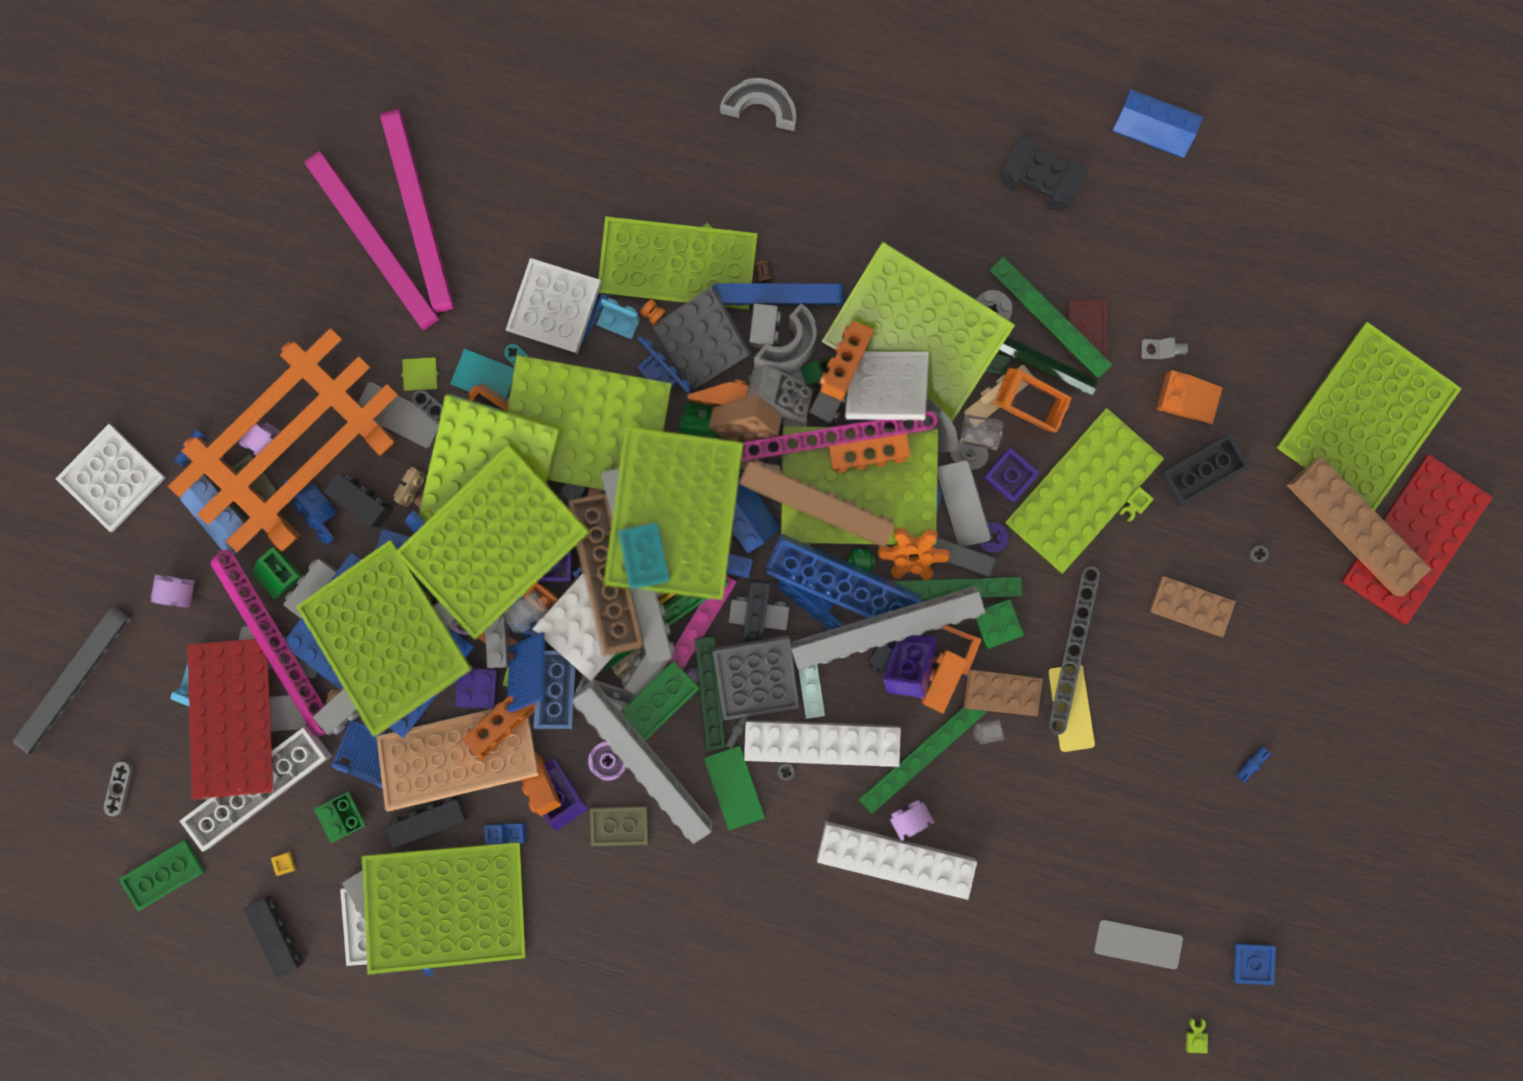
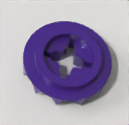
(1002, 538)

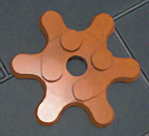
(911, 545)

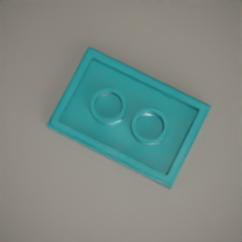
(477, 370)
(643, 556)

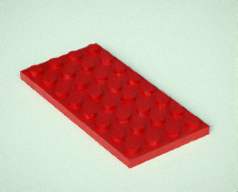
(1433, 520)
(229, 719)

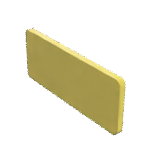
(1079, 726)

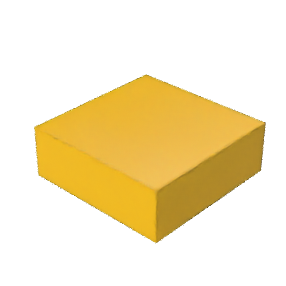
(283, 863)

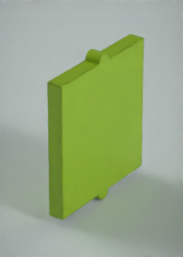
(420, 374)

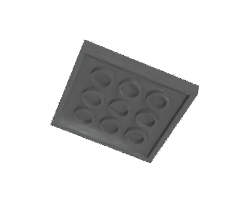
(701, 339)
(756, 677)

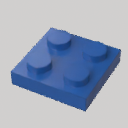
(1254, 963)

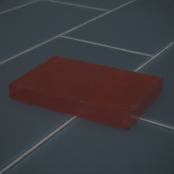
(1091, 322)

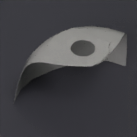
(946, 431)

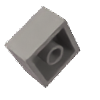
(763, 326)

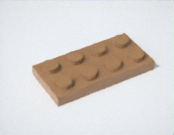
(1192, 606)
(1003, 693)

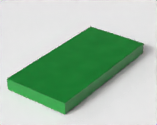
(659, 700)
(734, 787)
(162, 875)

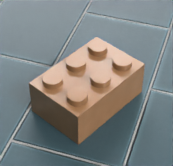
(745, 420)

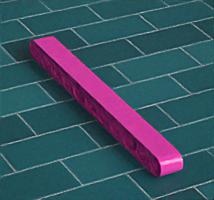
(417, 211)
(371, 240)
(878, 425)
(263, 638)

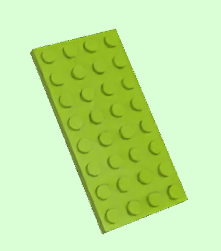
(672, 260)
(1084, 490)

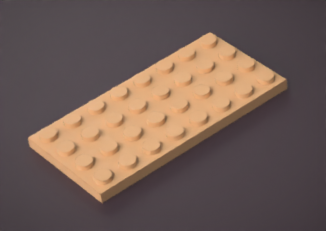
(438, 764)

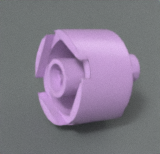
(259, 437)
(172, 591)
(601, 767)
(911, 820)

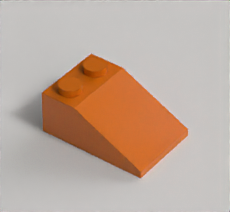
(721, 394)
(1189, 397)

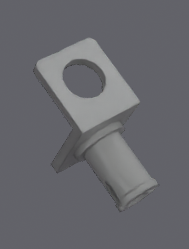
(1163, 348)

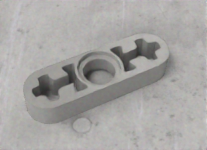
(116, 773)

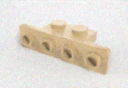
(984, 406)

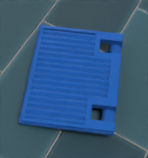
(526, 672)
(362, 750)

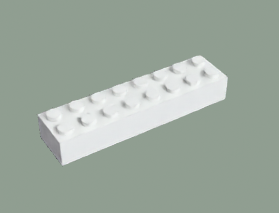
(822, 743)
(223, 815)
(896, 860)

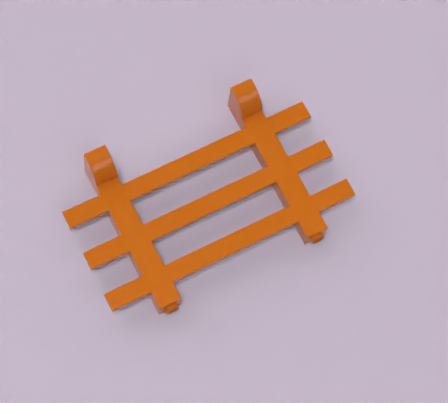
(237, 485)

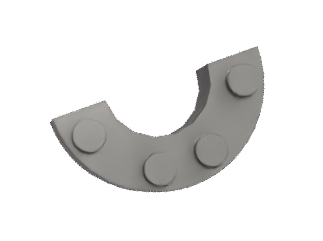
(761, 92)
(799, 351)

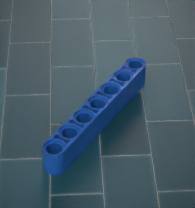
(780, 294)

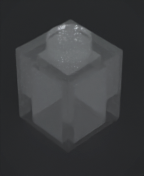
(988, 731)

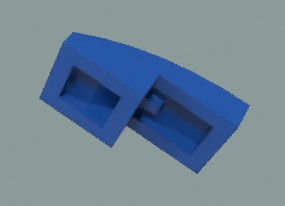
(505, 833)

